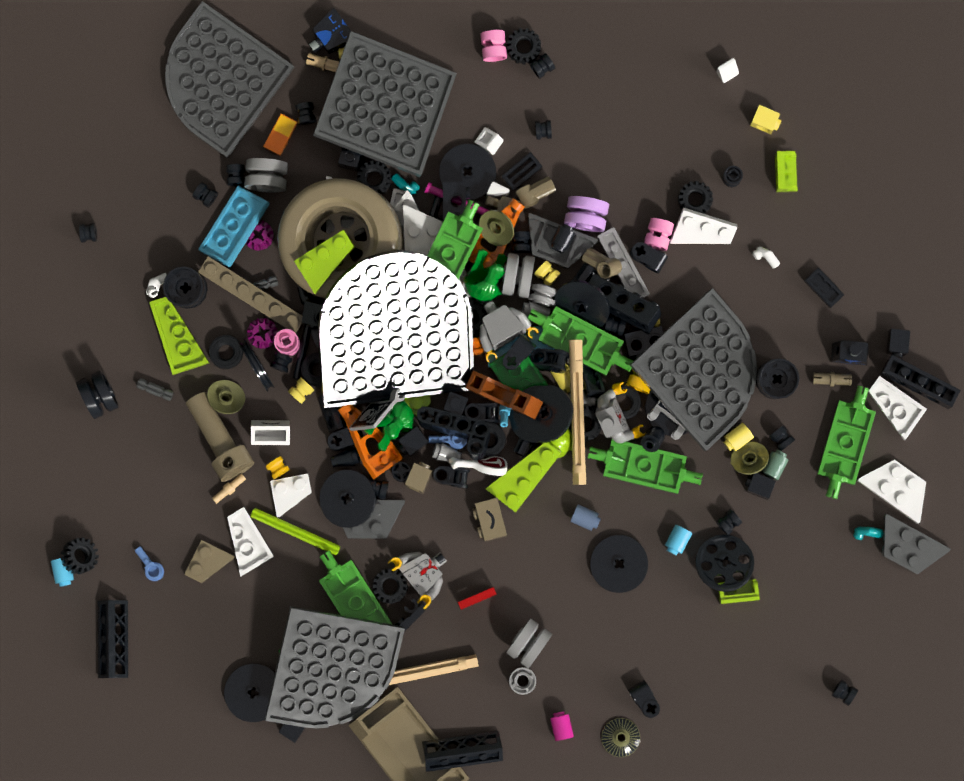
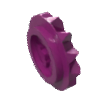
(268, 235)
(258, 341)

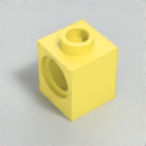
(766, 120)

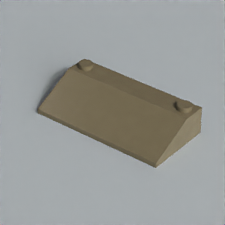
(394, 738)

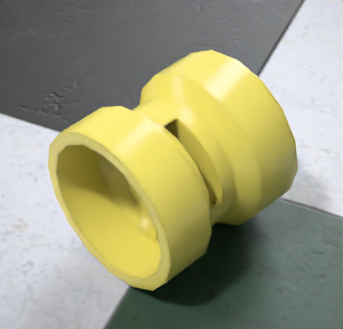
(544, 270)
(302, 389)

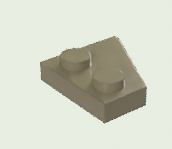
(207, 561)

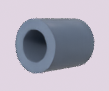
(585, 518)

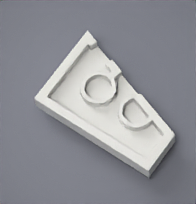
(702, 229)
(897, 406)
(248, 543)

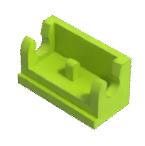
(786, 171)
(748, 592)

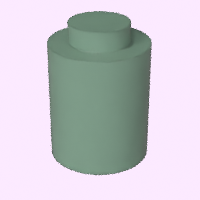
(776, 465)

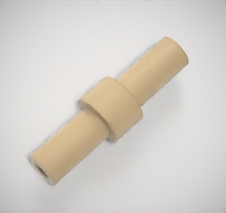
(229, 488)

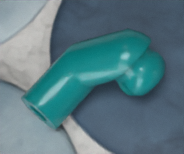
(403, 185)
(860, 532)

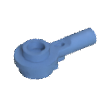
(454, 442)
(153, 570)

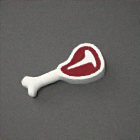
(492, 465)

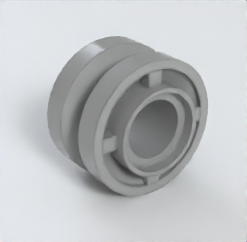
(543, 295)
(531, 681)

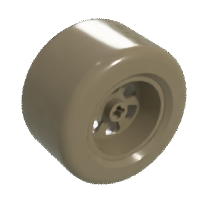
(331, 200)

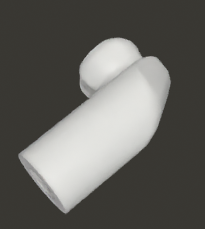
(767, 254)
(154, 285)

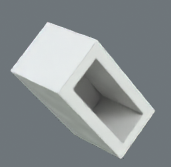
(270, 432)

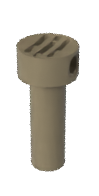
(229, 459)

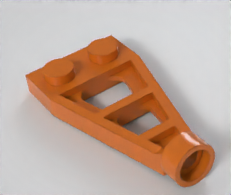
(492, 256)
(376, 463)

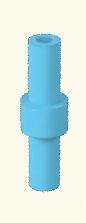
(504, 412)

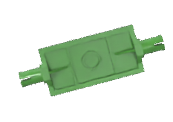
(456, 239)
(598, 346)
(846, 442)
(650, 469)
(350, 591)

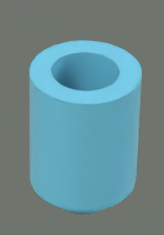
(678, 540)
(60, 574)

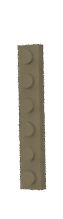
(251, 294)

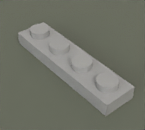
(629, 275)

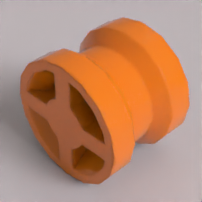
(477, 347)

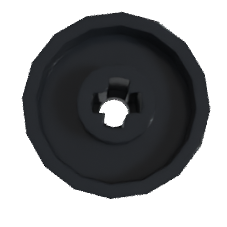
(100, 393)

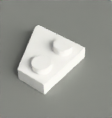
(289, 492)

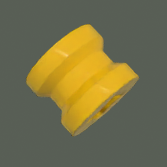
(277, 467)

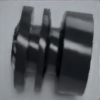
(179, 278)
(788, 378)

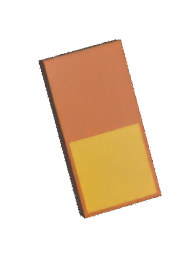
(280, 134)

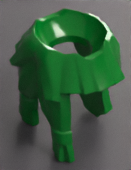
(483, 282)
(397, 419)

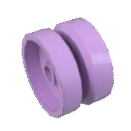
(586, 213)

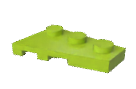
(322, 260)

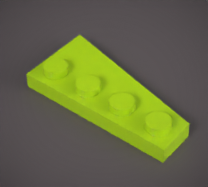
(179, 344)
(522, 478)

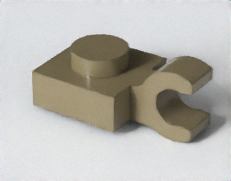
(499, 204)

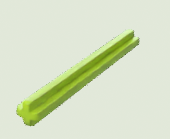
(295, 531)

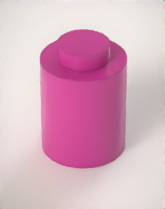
(561, 726)

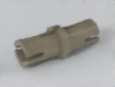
(831, 379)

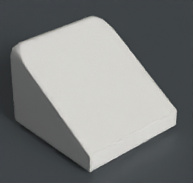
(727, 70)
(489, 140)
(497, 190)

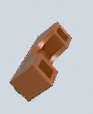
(504, 395)

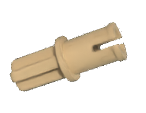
(322, 62)

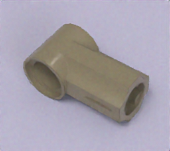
(531, 194)
(602, 264)

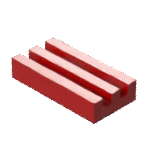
(477, 598)

